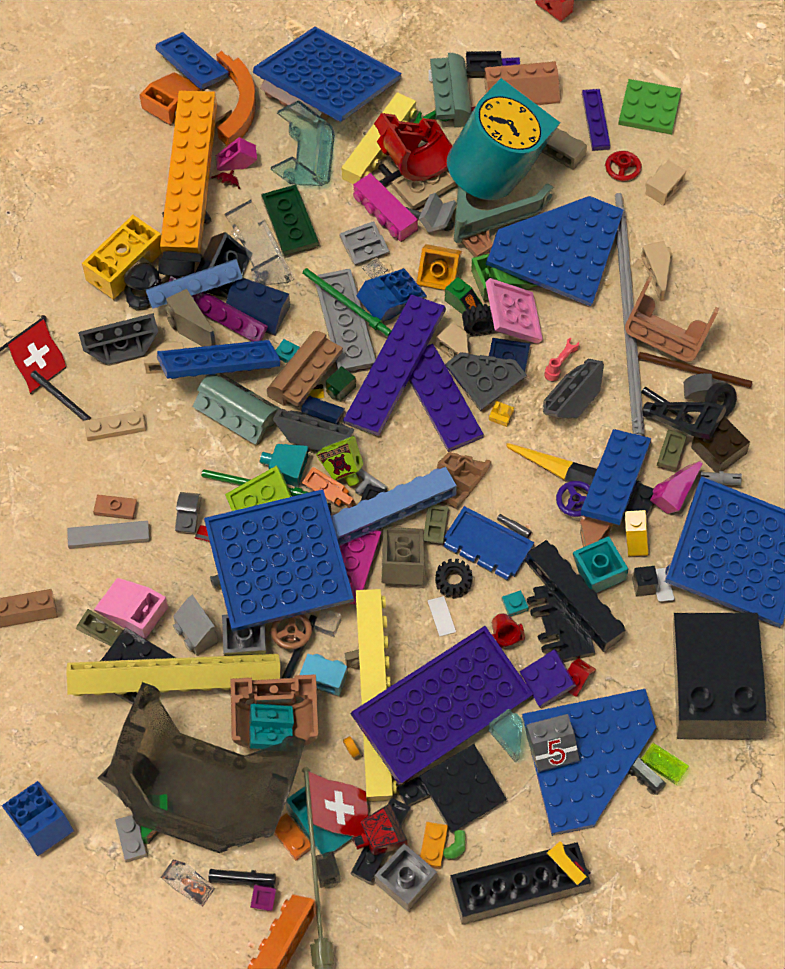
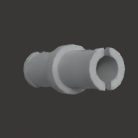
(723, 478)

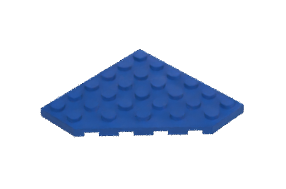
(560, 247)
(608, 740)

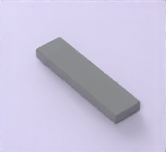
(108, 534)

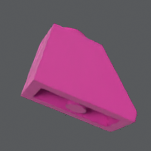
(236, 155)

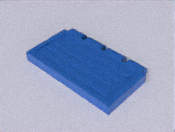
(489, 542)

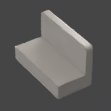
(435, 213)

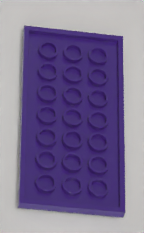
(441, 704)

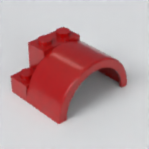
(402, 140)

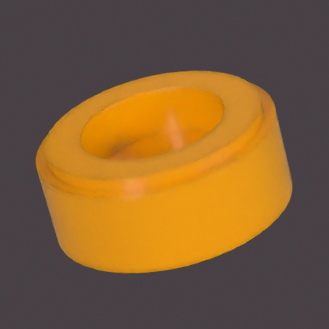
(351, 747)

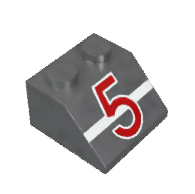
(552, 743)

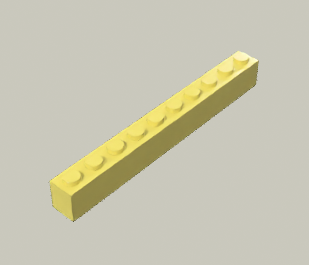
(168, 673)
(373, 682)

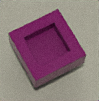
(263, 897)

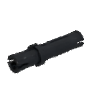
(242, 878)

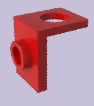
(579, 674)

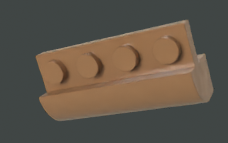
(304, 370)

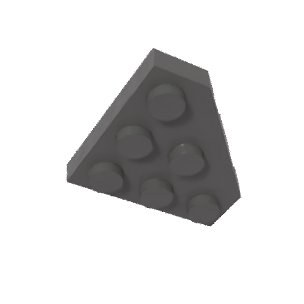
(484, 376)

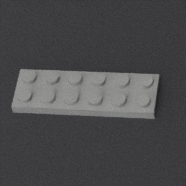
(343, 324)

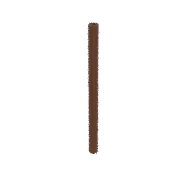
(694, 369)

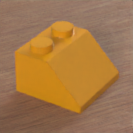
(438, 266)

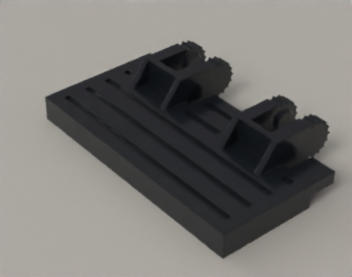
(560, 625)

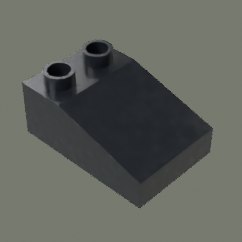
(718, 676)

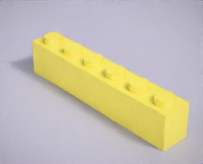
(368, 152)

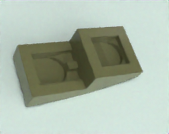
(435, 524)

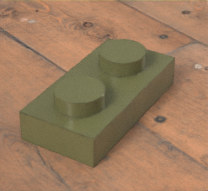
(671, 450)

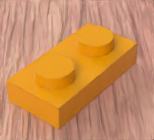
(434, 844)

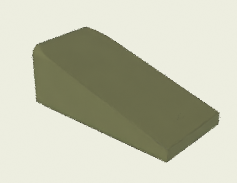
(99, 628)

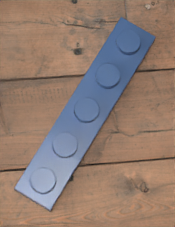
(195, 282)

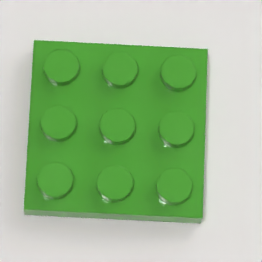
(649, 106)

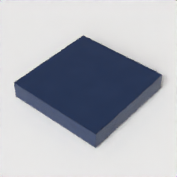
(510, 350)

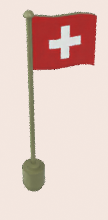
(338, 810)

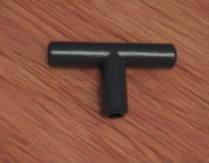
(389, 176)

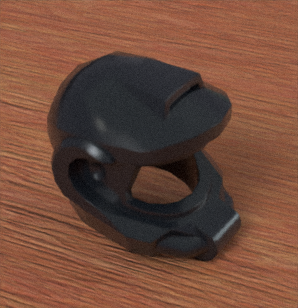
(140, 277)

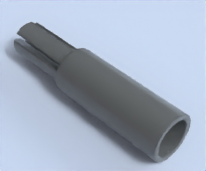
(514, 526)

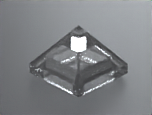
(374, 268)

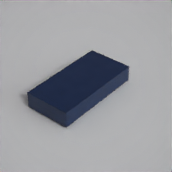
(322, 409)

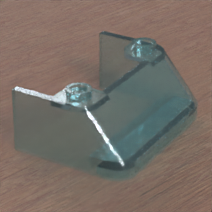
(314, 147)

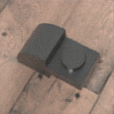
(698, 385)
(187, 512)

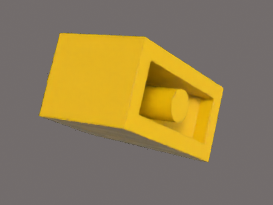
(636, 533)

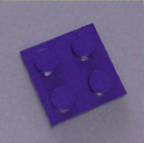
(547, 678)

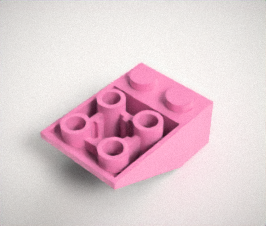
(132, 606)

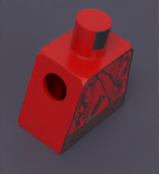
(381, 832)

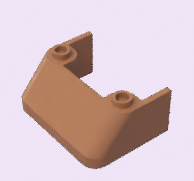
(663, 334)

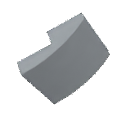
(364, 243)

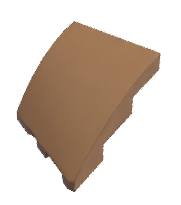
(465, 474)

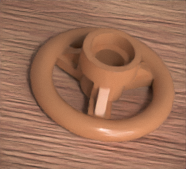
(291, 638)

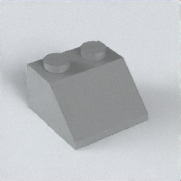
(194, 626)

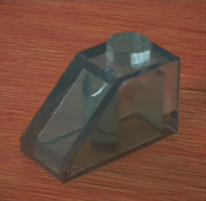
(507, 732)

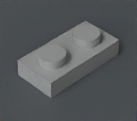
(130, 838)

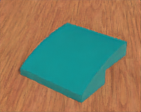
(269, 725)

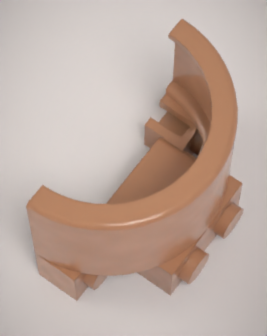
(275, 693)

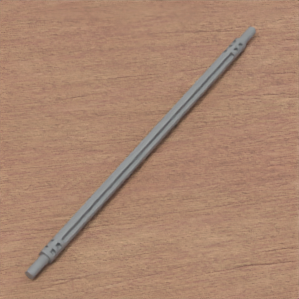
(627, 307)

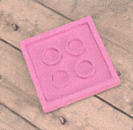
(513, 311)

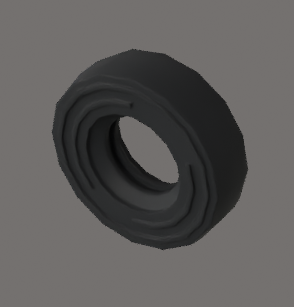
(730, 396)

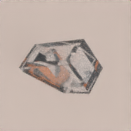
(187, 882)

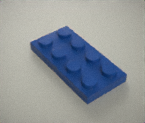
(192, 60)

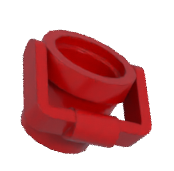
(506, 630)

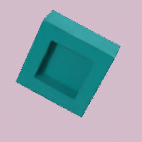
(286, 350)
(515, 603)

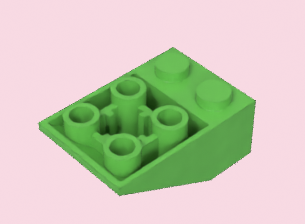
(483, 272)

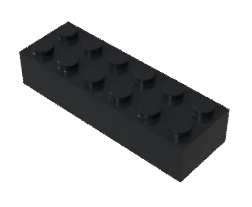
(513, 885)

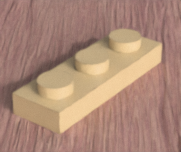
(114, 425)

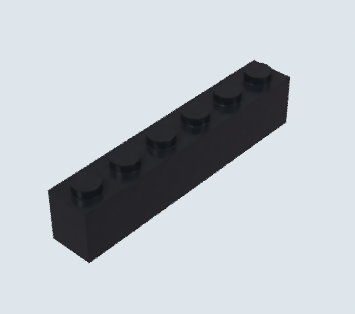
(575, 595)

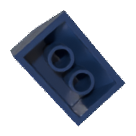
(260, 302)

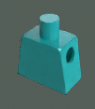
(290, 460)

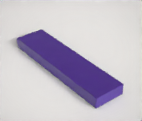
(596, 119)

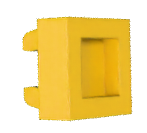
(501, 413)

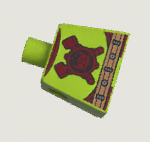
(342, 460)

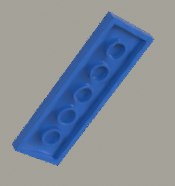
(218, 359)
(616, 477)

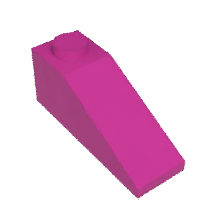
(672, 492)

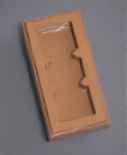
(115, 507)

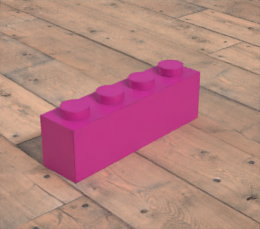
(385, 207)

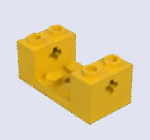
(107, 267)

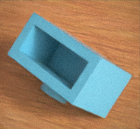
(329, 674)

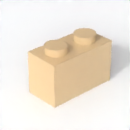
(665, 182)

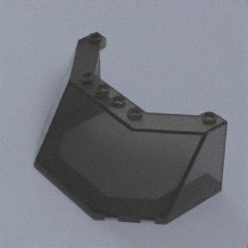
(211, 792)

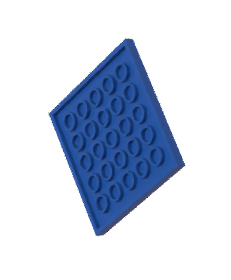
(327, 73)
(732, 552)
(278, 560)

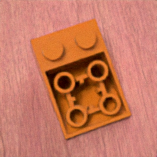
(161, 96)

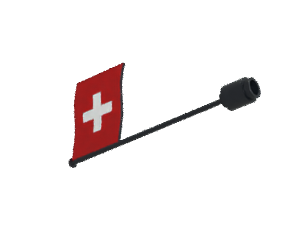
(37, 352)

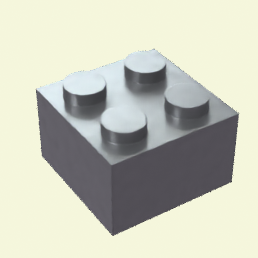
(245, 641)
(405, 877)

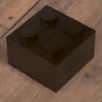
(724, 447)

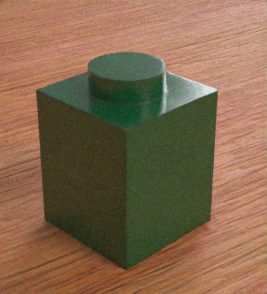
(340, 384)

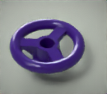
(572, 508)

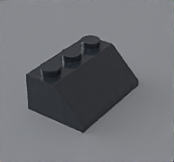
(220, 250)

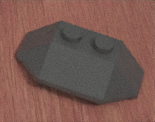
(120, 339)
(575, 390)
(309, 430)

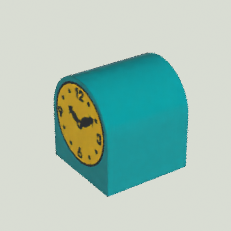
(499, 142)

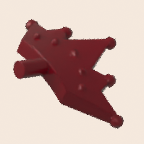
(227, 177)

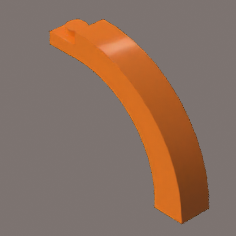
(243, 114)

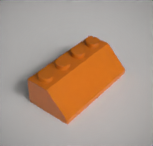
(285, 934)

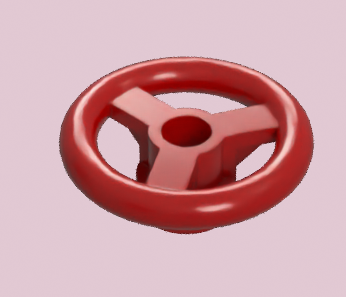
(624, 160)

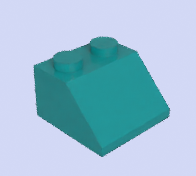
(600, 565)

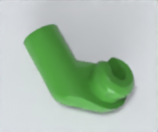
(457, 847)

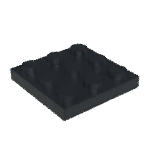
(133, 647)
(462, 788)

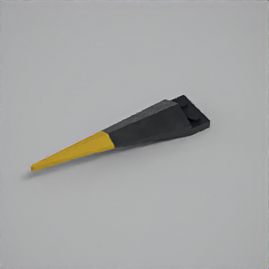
(577, 472)

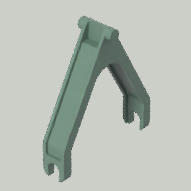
(473, 221)

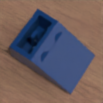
(388, 294)
(38, 818)

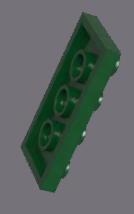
(289, 220)

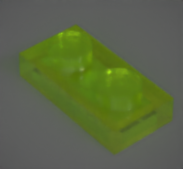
(664, 763)

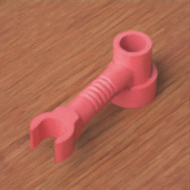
(553, 370)

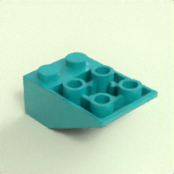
(324, 840)

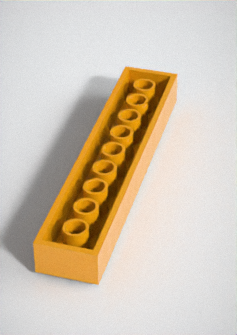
(189, 172)

